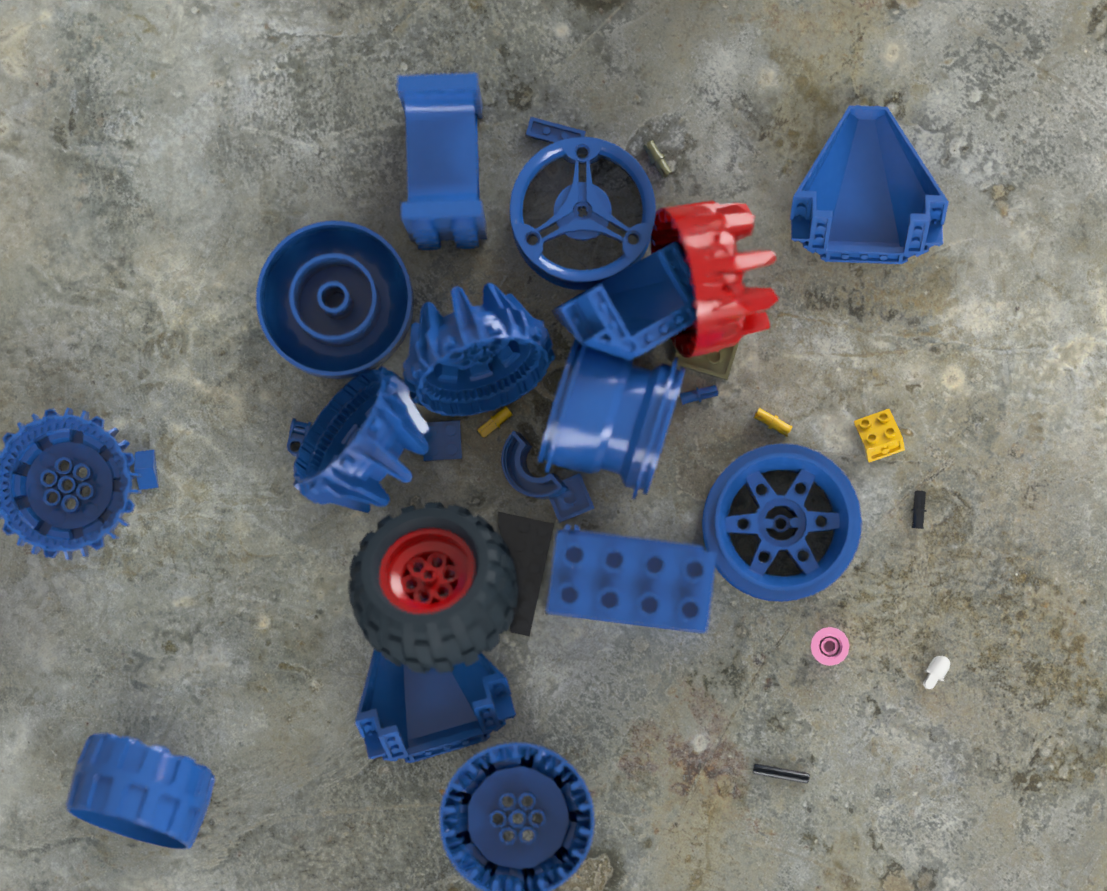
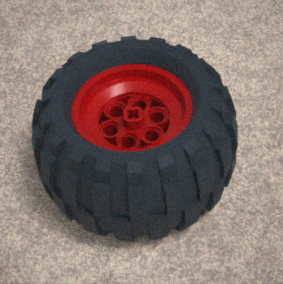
(410, 563)

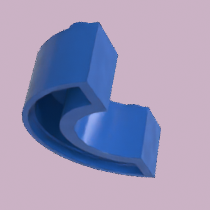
(518, 475)

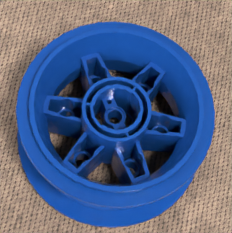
(810, 468)

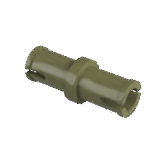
(657, 159)

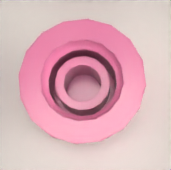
(829, 646)

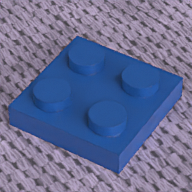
(443, 441)
(573, 501)

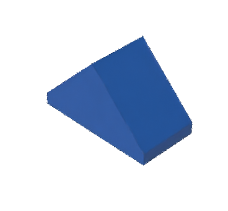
(146, 465)

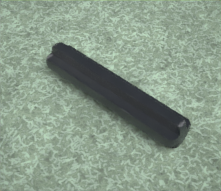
(780, 773)

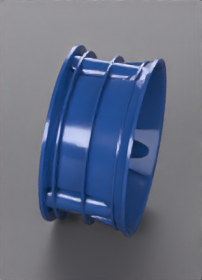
(578, 197)

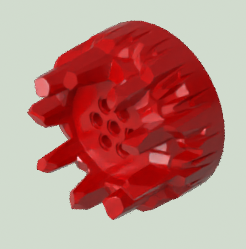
(723, 302)

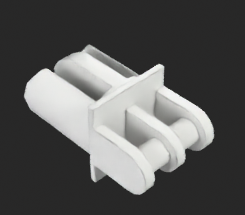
(936, 671)

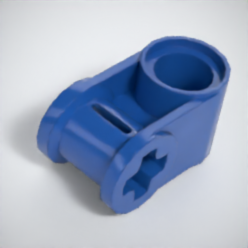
(297, 434)

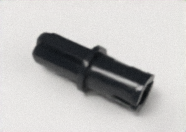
(918, 509)

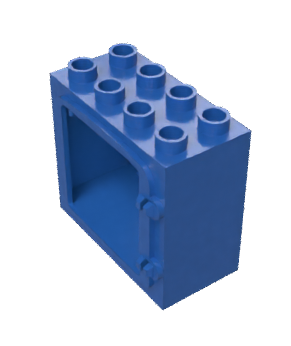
(631, 581)

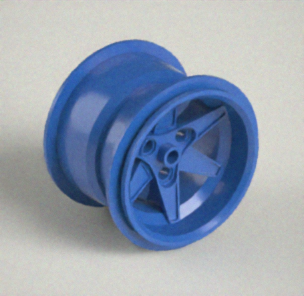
(610, 416)

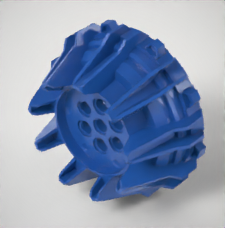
(476, 354)
(360, 442)
(41, 450)

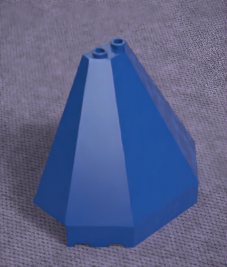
(868, 195)
(634, 306)
(430, 712)

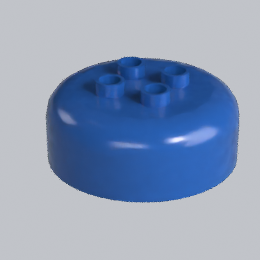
(335, 299)

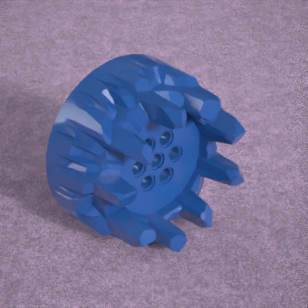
(477, 842)

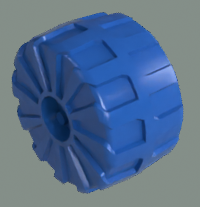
(140, 791)

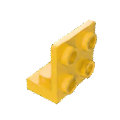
(879, 435)

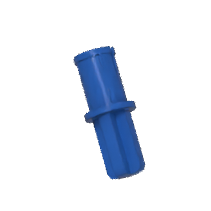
(699, 394)

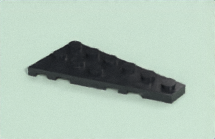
(528, 546)

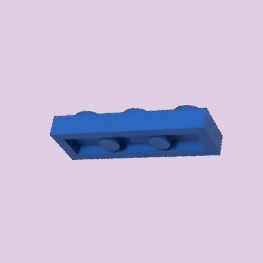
(551, 131)

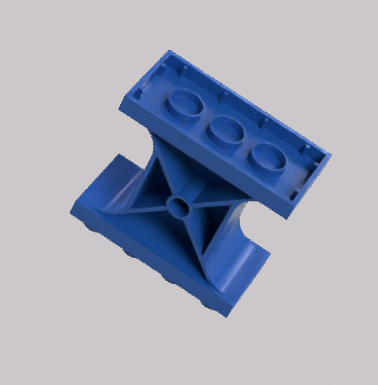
(442, 160)

